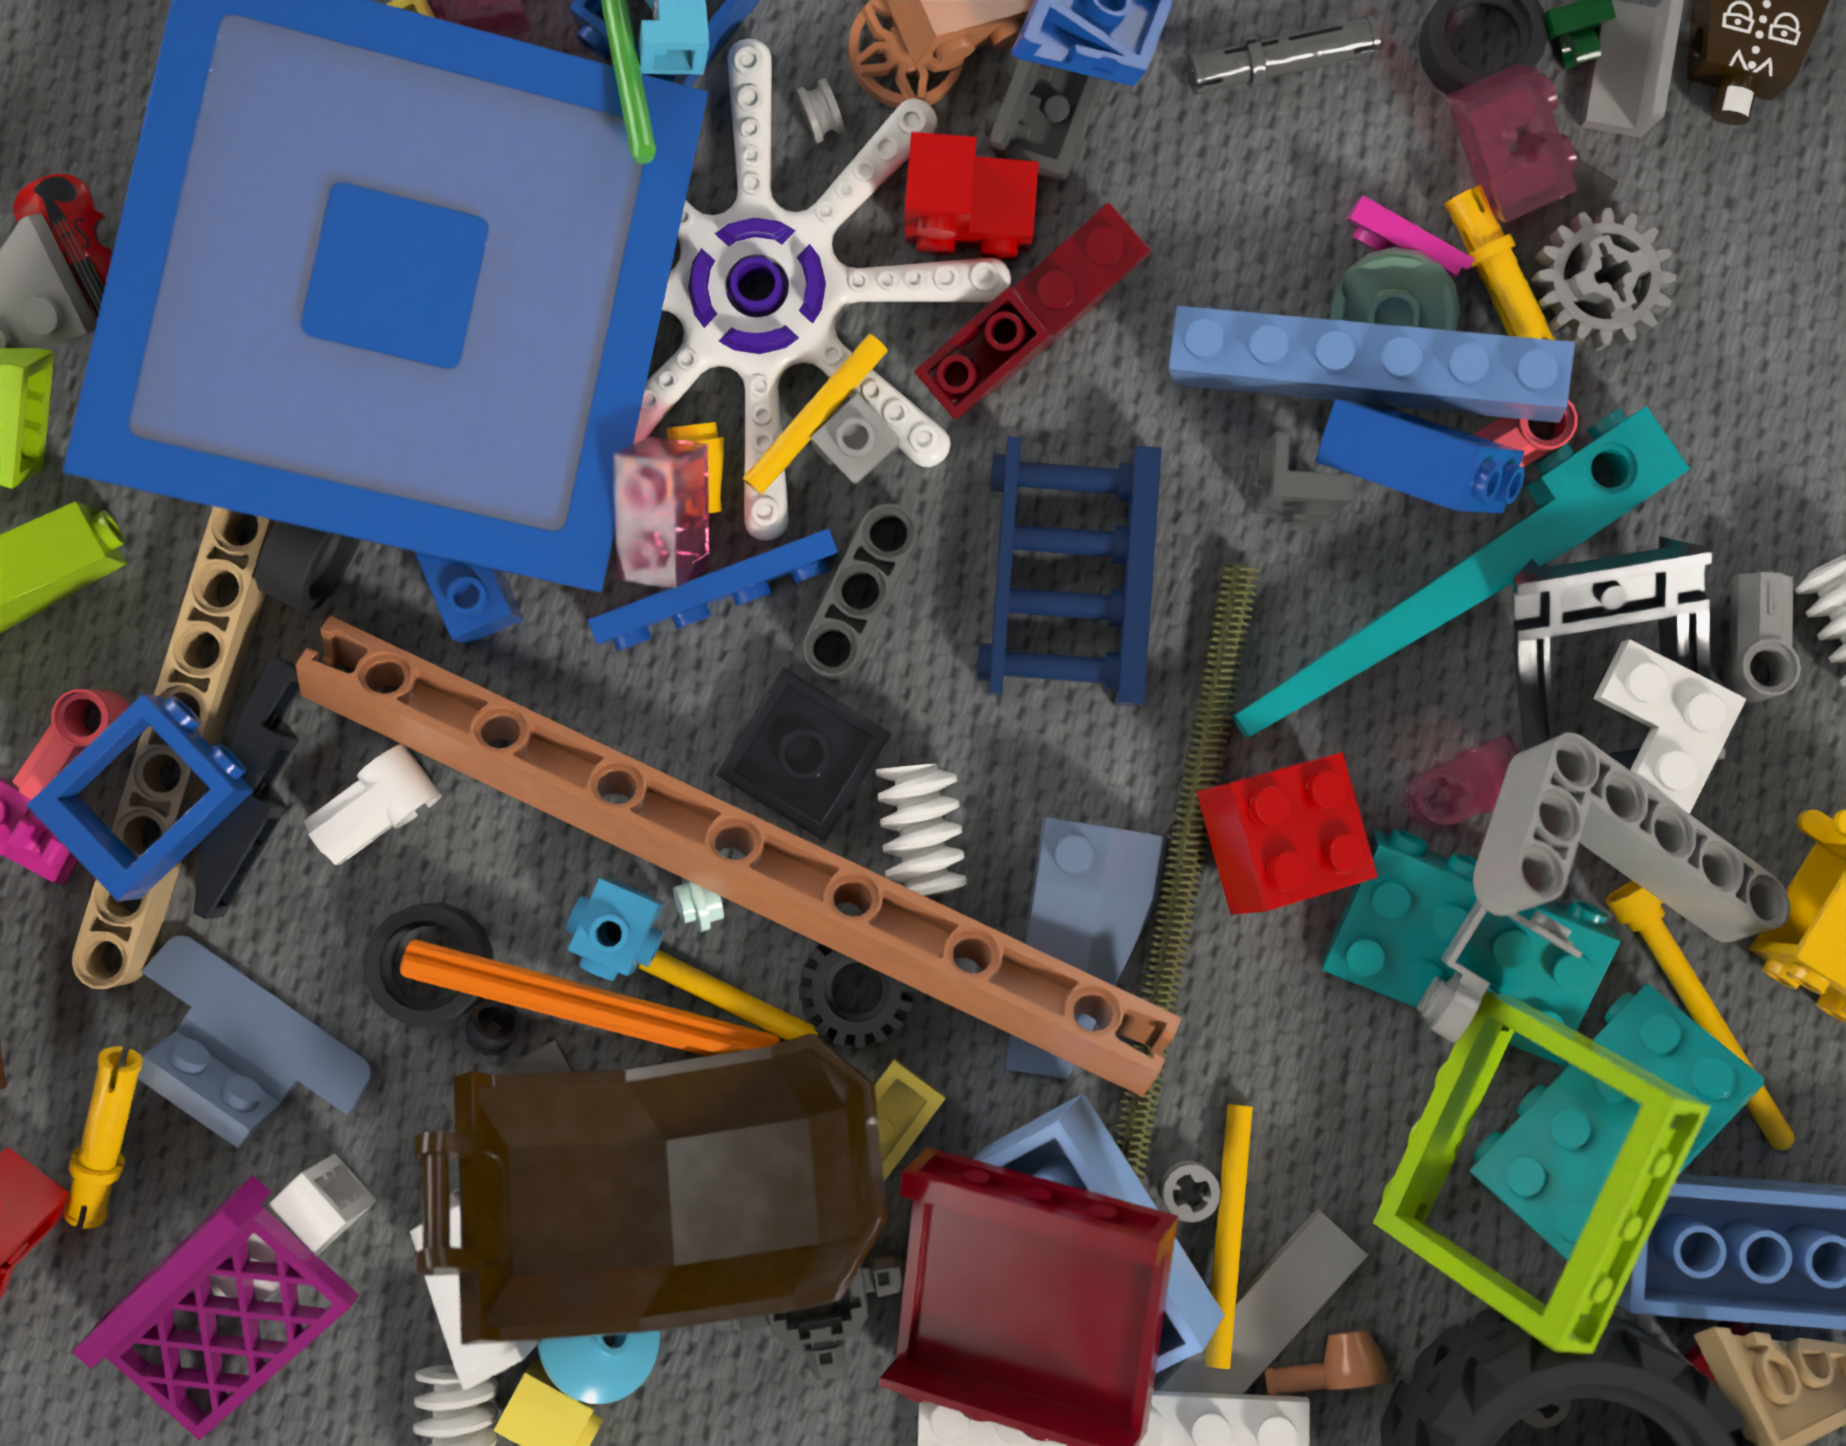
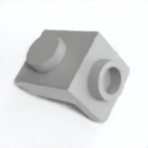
(854, 439)

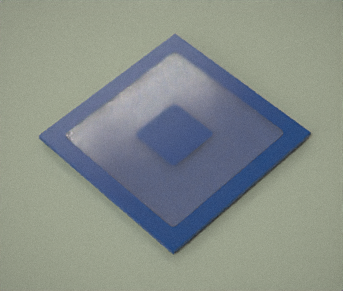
(386, 283)

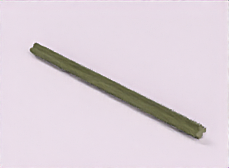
(1210, 718)

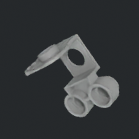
(1452, 1004)

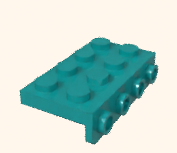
(1410, 913)
(1572, 1132)

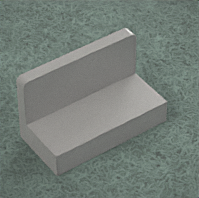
(1633, 75)

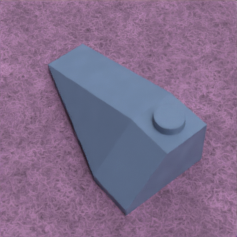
(1087, 910)

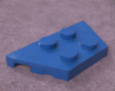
(1093, 36)

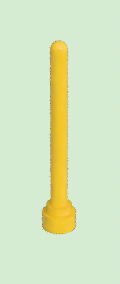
(1644, 914)

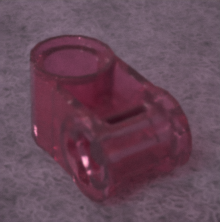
(1470, 780)

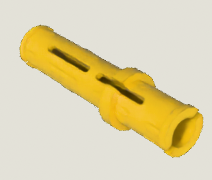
(1497, 265)
(99, 1159)

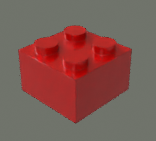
(1287, 835)

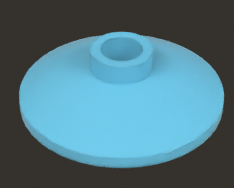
(599, 1373)

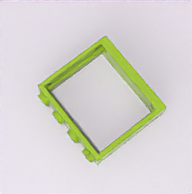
(1622, 1211)

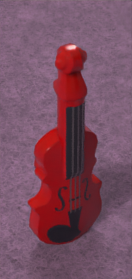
(73, 222)

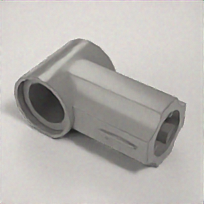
(1761, 629)

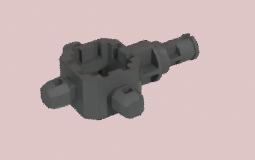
(827, 1352)

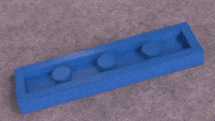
(690, 601)

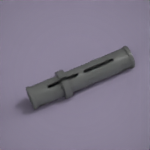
(1269, 57)

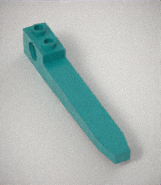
(1568, 513)

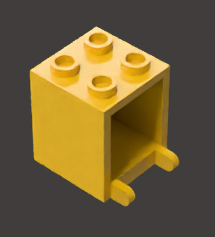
(1813, 940)

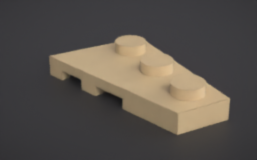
(1779, 1387)

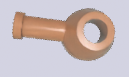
(1349, 1362)

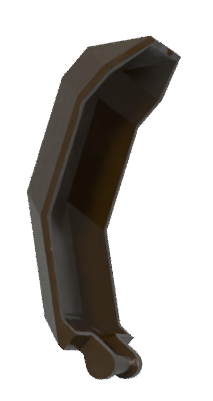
(654, 1193)

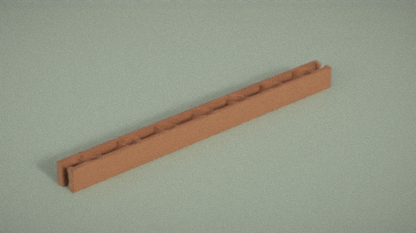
(778, 878)

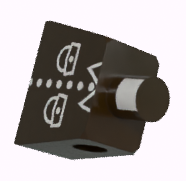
(1749, 49)

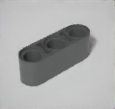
(860, 561)

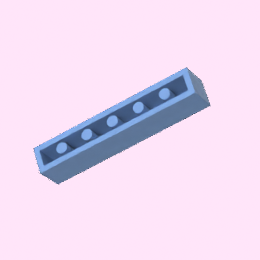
(1372, 363)

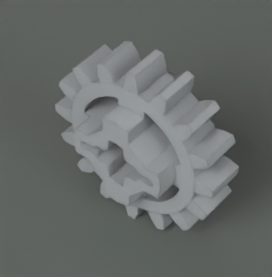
(1610, 303)

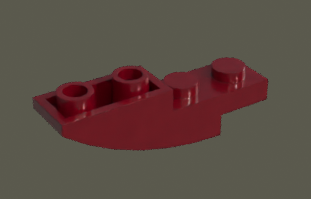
(1033, 312)

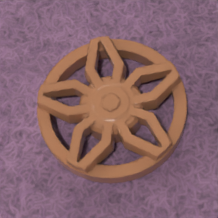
(894, 60)

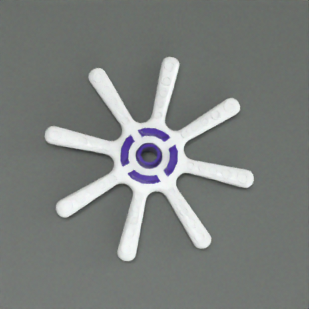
(809, 288)

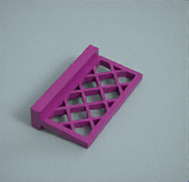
(189, 1268)

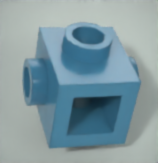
(632, 911)

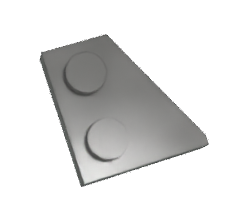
(38, 291)

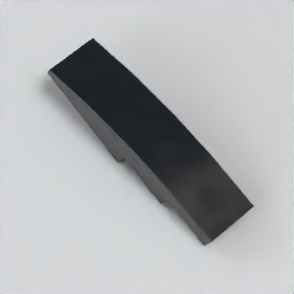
(263, 749)

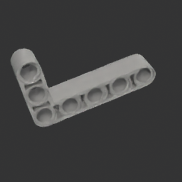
(1579, 794)

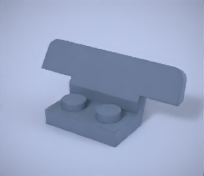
(241, 1047)

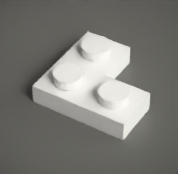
(1685, 714)

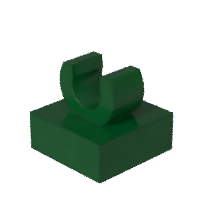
(1574, 29)

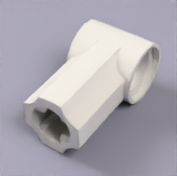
(381, 798)

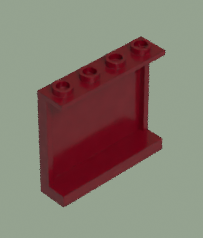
(1030, 1302)

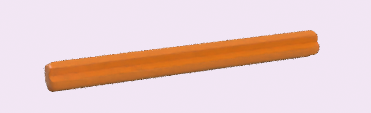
(577, 1001)

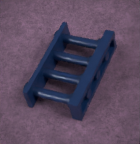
(1127, 545)

